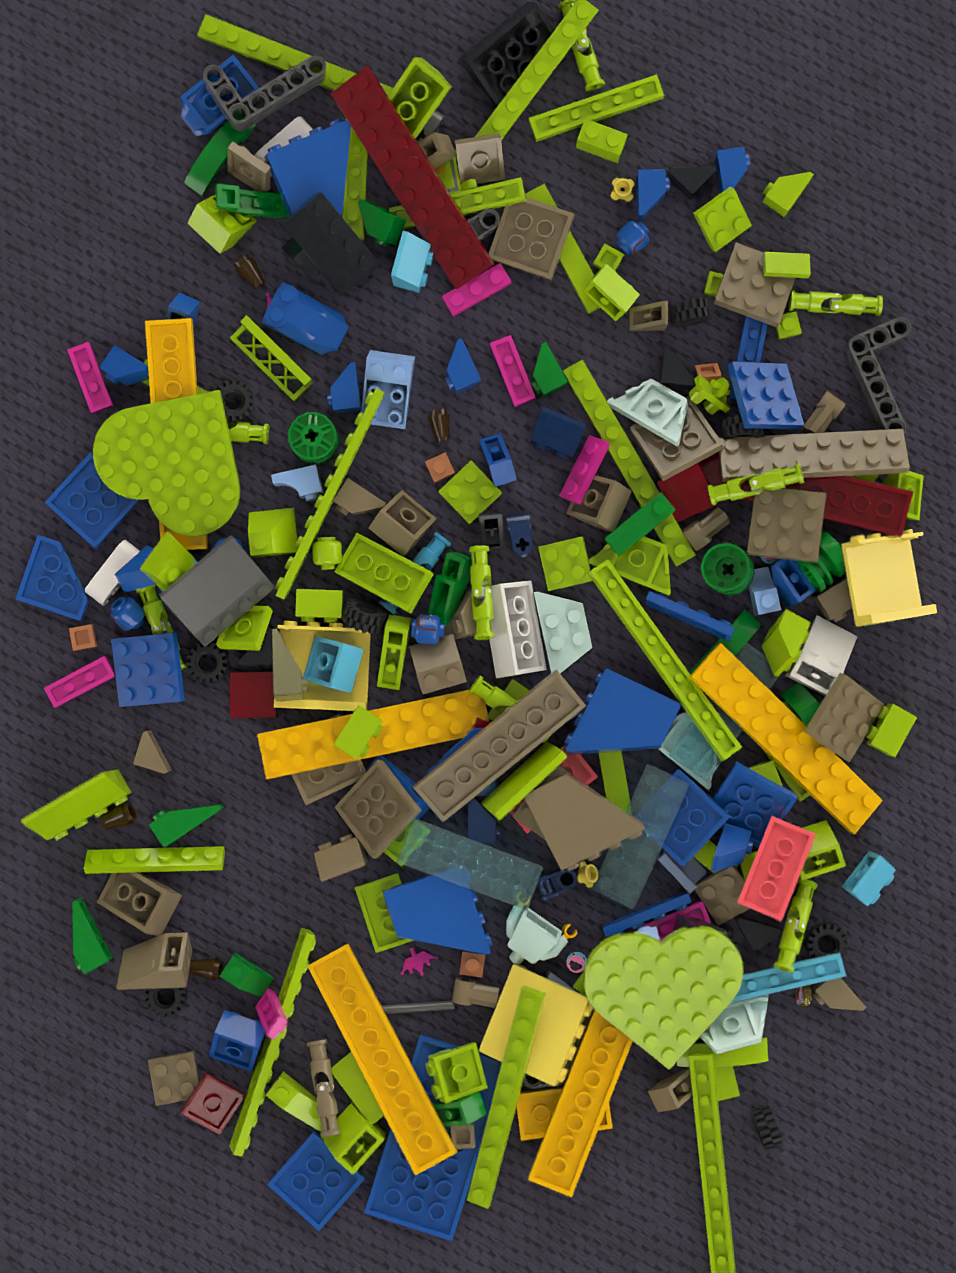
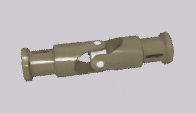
(326, 1102)

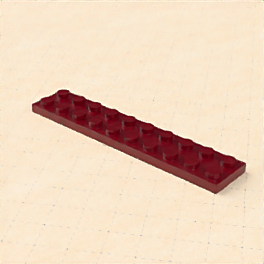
(412, 177)
(847, 499)

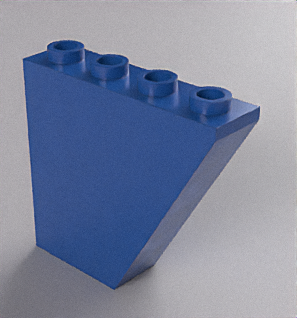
(312, 166)
(621, 717)
(437, 914)

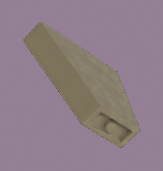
(579, 820)

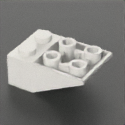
(822, 656)

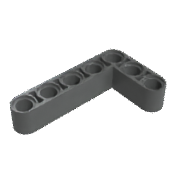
(264, 94)
(876, 376)

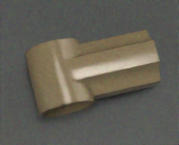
(825, 412)
(700, 532)
(473, 993)

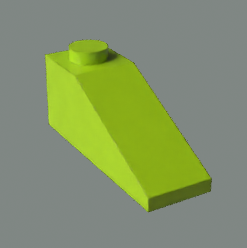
(393, 652)
(295, 1100)

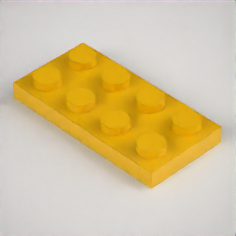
(537, 1108)

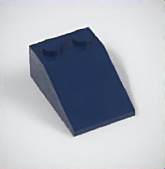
(557, 433)

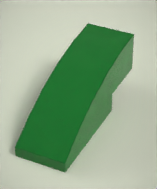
(450, 586)

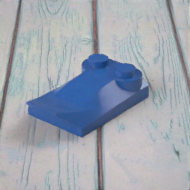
(200, 109)
(305, 320)

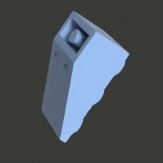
(394, 376)

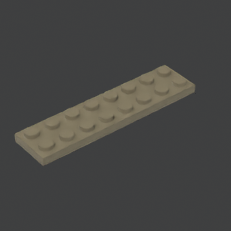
(817, 453)
(499, 745)

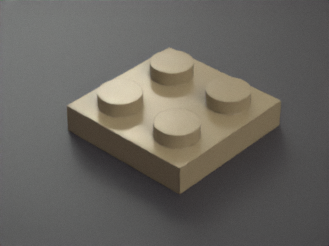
(480, 159)
(249, 168)
(721, 893)
(173, 1077)

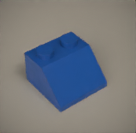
(237, 1040)

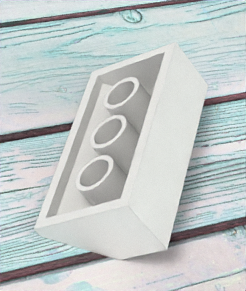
(516, 628)

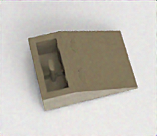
(156, 963)

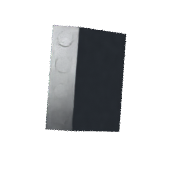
(508, 50)

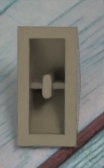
(649, 317)
(150, 754)

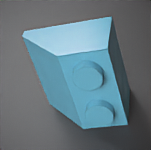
(411, 263)
(333, 664)
(869, 878)

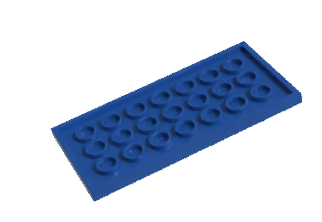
(436, 1195)

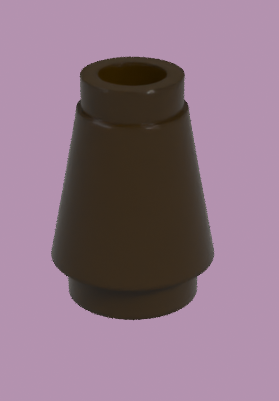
(249, 271)
(439, 423)
(119, 816)
(207, 968)

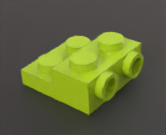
(456, 1072)

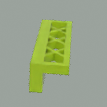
(278, 353)

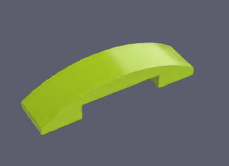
(742, 1056)

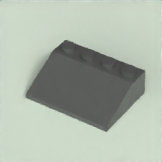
(217, 591)

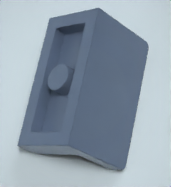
(686, 875)

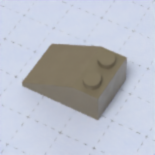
(140, 901)

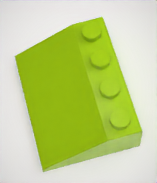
(78, 805)

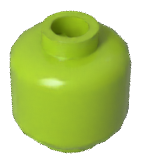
(327, 552)

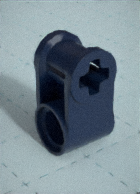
(520, 530)
(554, 883)

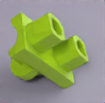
(714, 393)

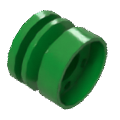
(325, 443)
(829, 560)
(715, 572)

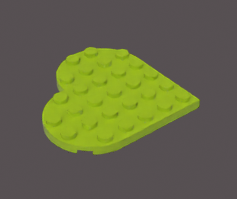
(176, 458)
(664, 989)

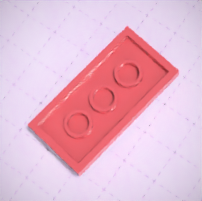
(776, 868)

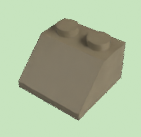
(601, 504)
(402, 523)
(438, 664)
(340, 857)

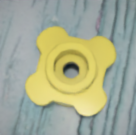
(627, 184)
(587, 874)

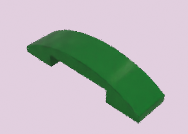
(214, 156)
(250, 202)
(744, 629)

